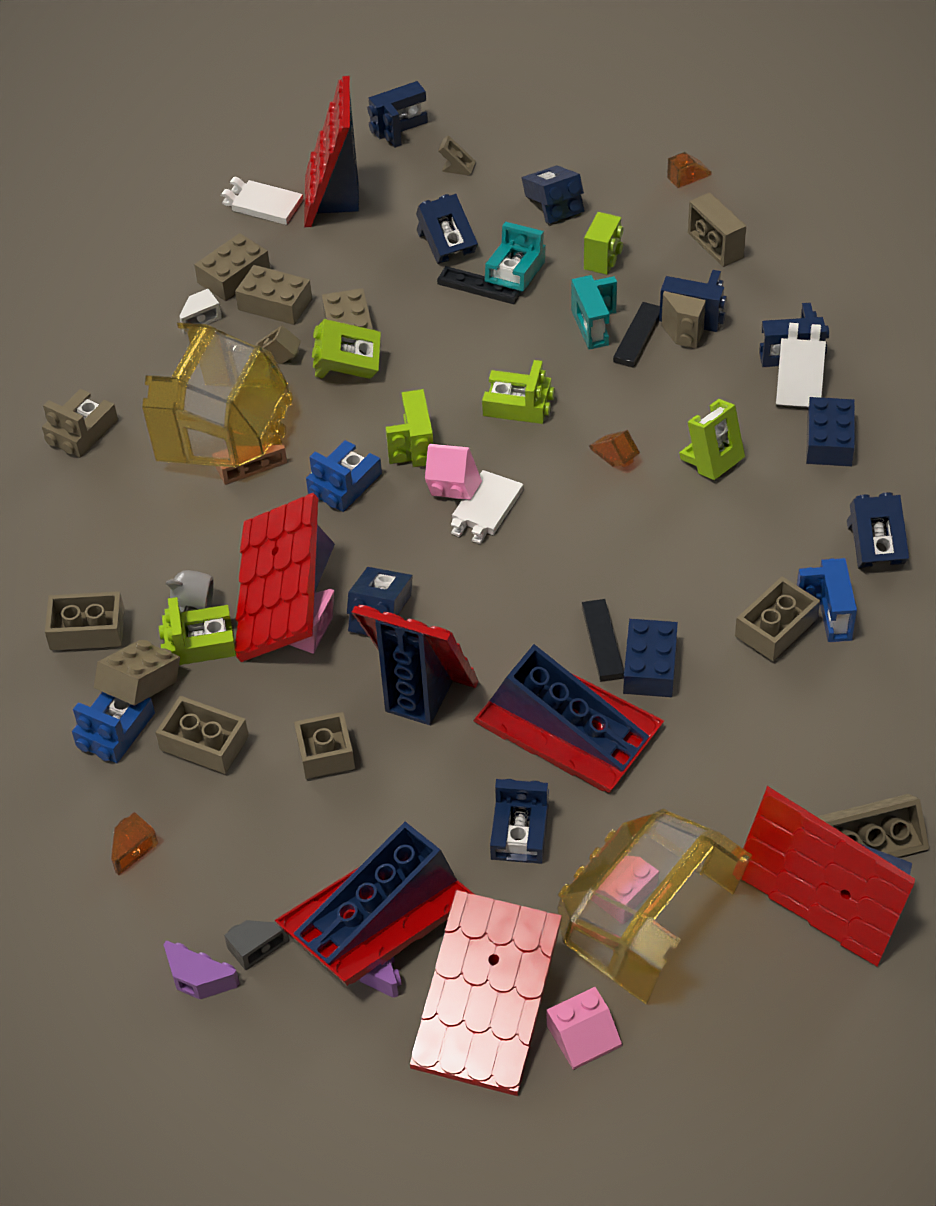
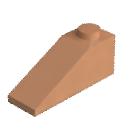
(273, 457)

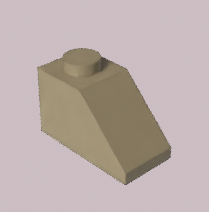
(281, 344)

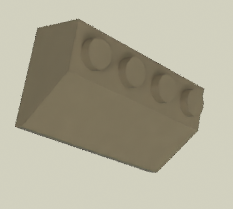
(885, 825)

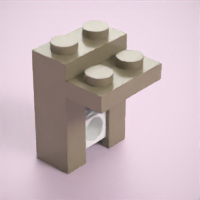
(77, 422)

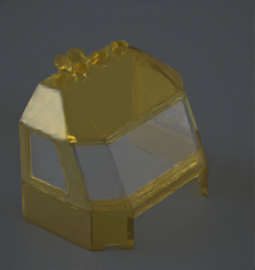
(219, 402)
(629, 882)

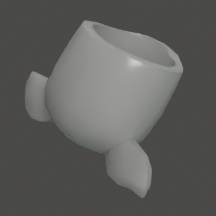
(192, 589)

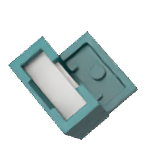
(517, 257)
(591, 306)

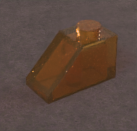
(685, 169)
(616, 448)
(131, 841)

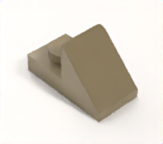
(457, 158)

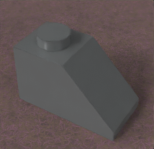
(254, 941)

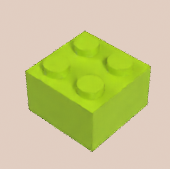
(603, 243)

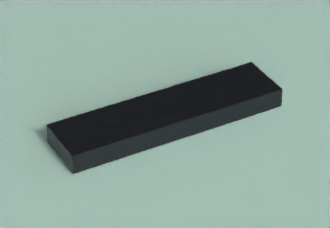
(476, 285)
(637, 335)
(602, 640)

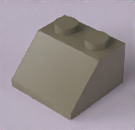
(683, 318)

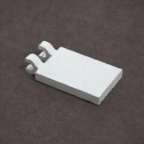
(262, 200)
(800, 368)
(487, 506)

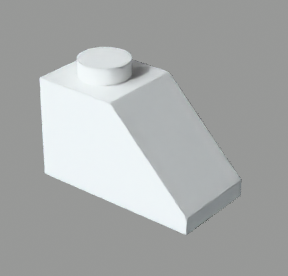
(200, 309)

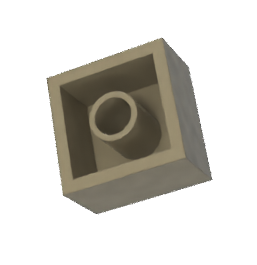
(324, 745)

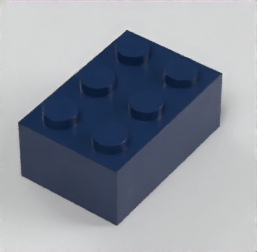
(830, 431)
(650, 658)

